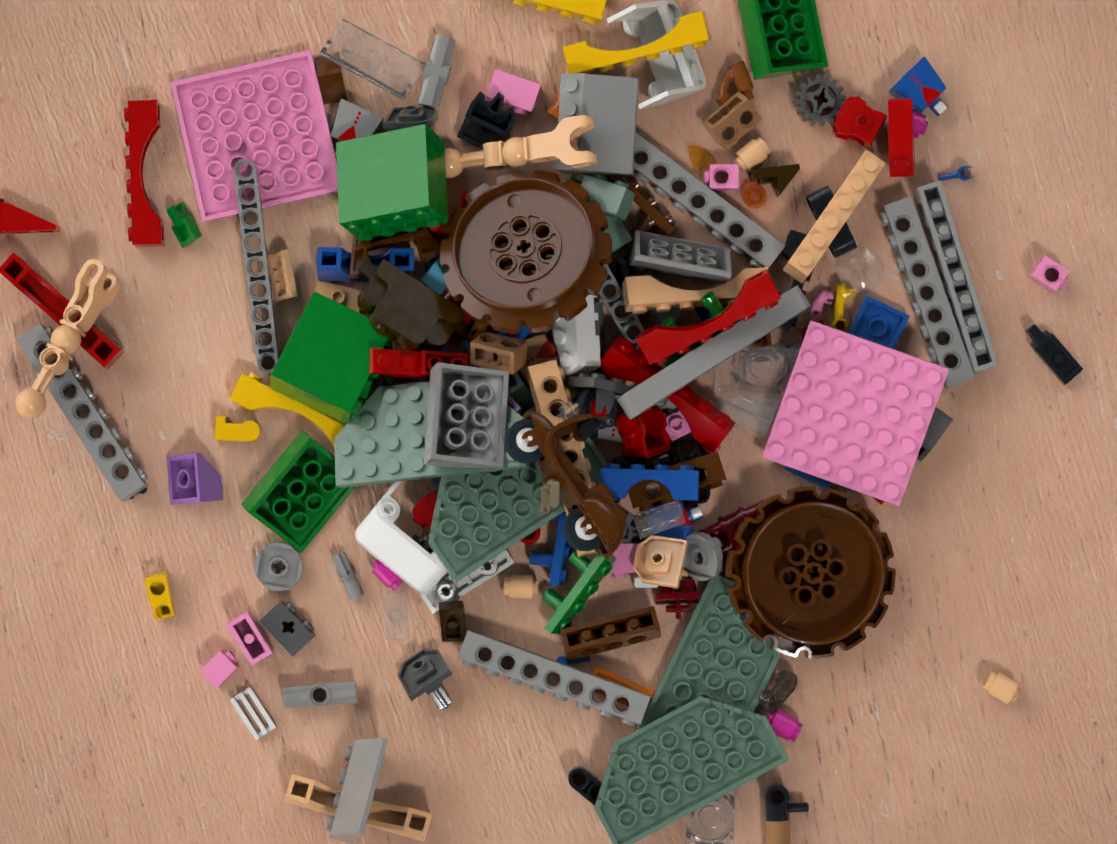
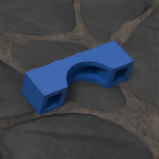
(334, 262)
(681, 483)

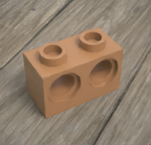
(729, 116)
(498, 352)

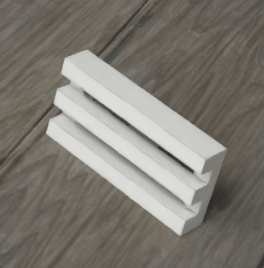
(255, 734)

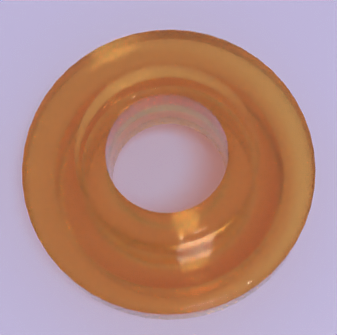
(754, 189)

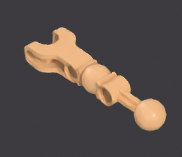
(538, 148)
(86, 302)

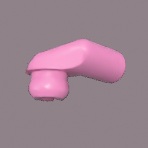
(817, 305)

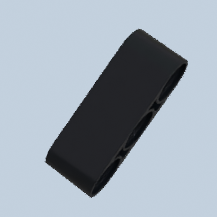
(844, 240)
(683, 457)
(586, 787)

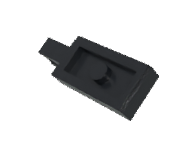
(1053, 354)

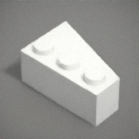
(577, 341)

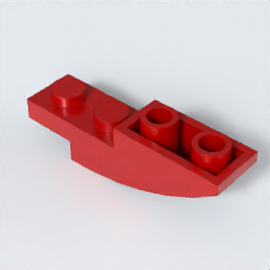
(410, 363)

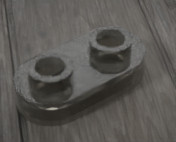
(777, 691)

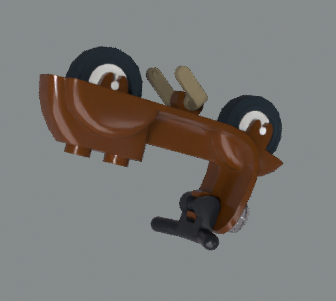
(594, 517)

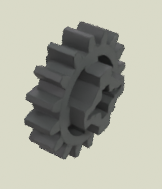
(809, 98)

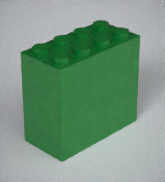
(392, 182)
(328, 359)

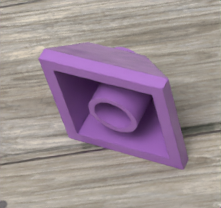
(193, 480)

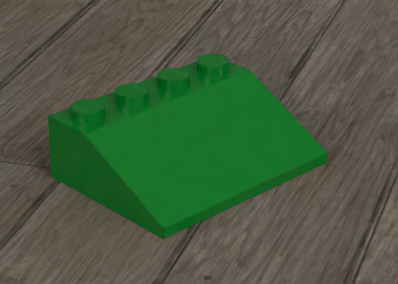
(782, 37)
(298, 492)

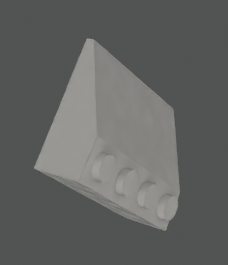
(614, 108)
(680, 257)
(466, 417)
(357, 790)

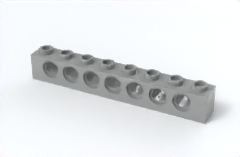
(712, 202)
(906, 211)
(955, 275)
(124, 488)
(471, 657)

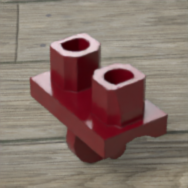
(688, 596)

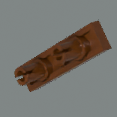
(653, 216)

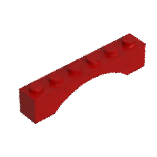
(143, 124)
(54, 304)
(663, 340)
(705, 421)

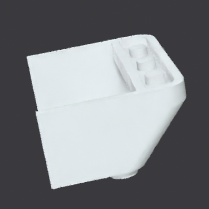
(673, 74)
(396, 548)

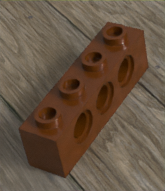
(710, 463)
(610, 633)

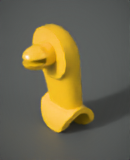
(841, 294)

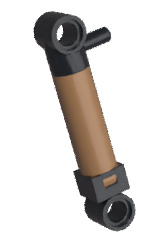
(778, 816)

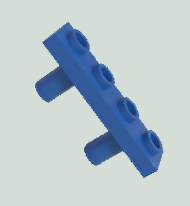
(557, 559)

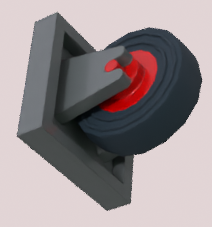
(598, 394)

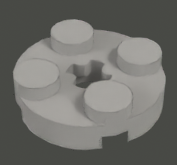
(710, 549)
(270, 555)

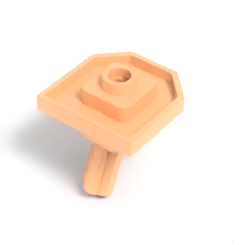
(661, 561)

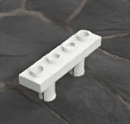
(449, 591)

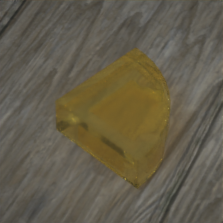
(701, 157)

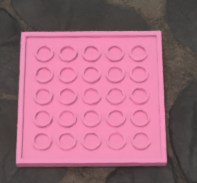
(259, 114)
(855, 412)

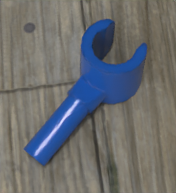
(957, 174)
(562, 659)

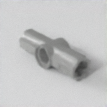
(436, 72)
(304, 695)

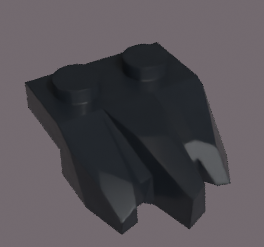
(487, 121)

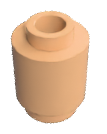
(752, 154)
(520, 586)
(1001, 687)

